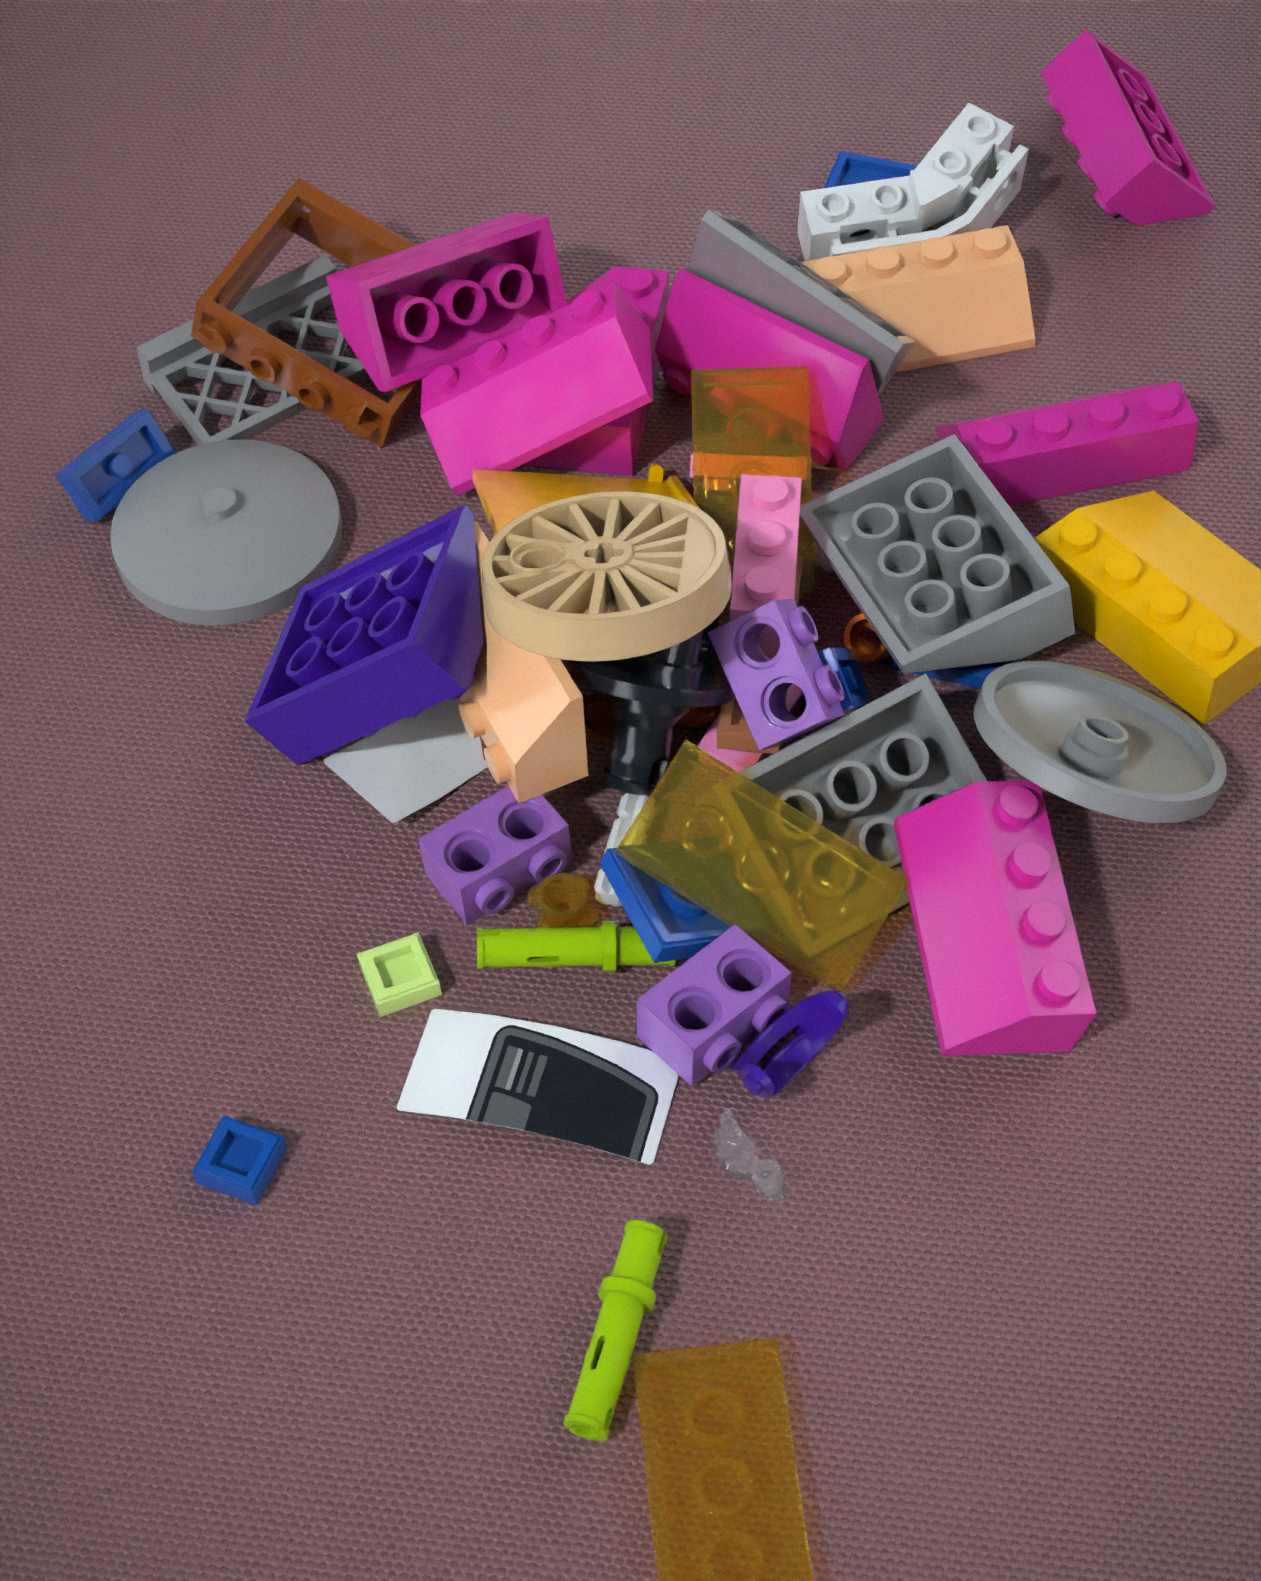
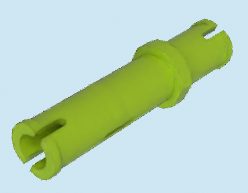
(563, 947)
(625, 1299)

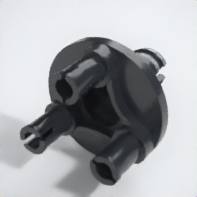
(647, 702)

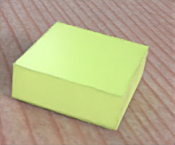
(399, 974)

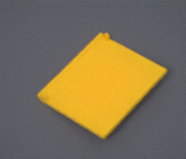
(513, 493)

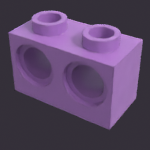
(763, 682)
(492, 840)
(705, 997)

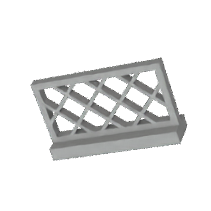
(275, 306)

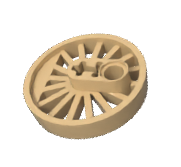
(581, 595)

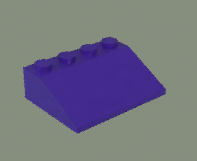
(375, 642)

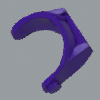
(813, 1023)

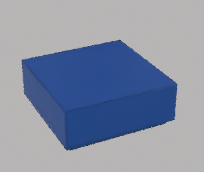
(240, 1160)

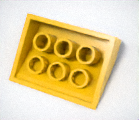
(1163, 598)

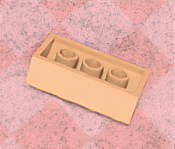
(947, 293)
(524, 712)

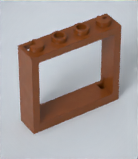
(348, 238)

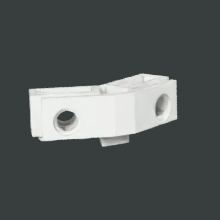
(954, 189)

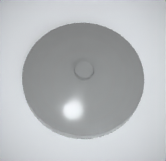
(226, 532)
(1099, 742)

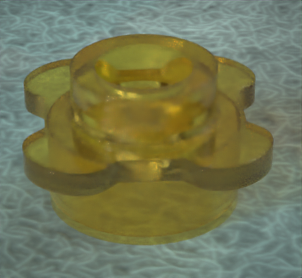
(563, 890)

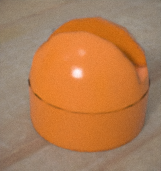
(864, 647)

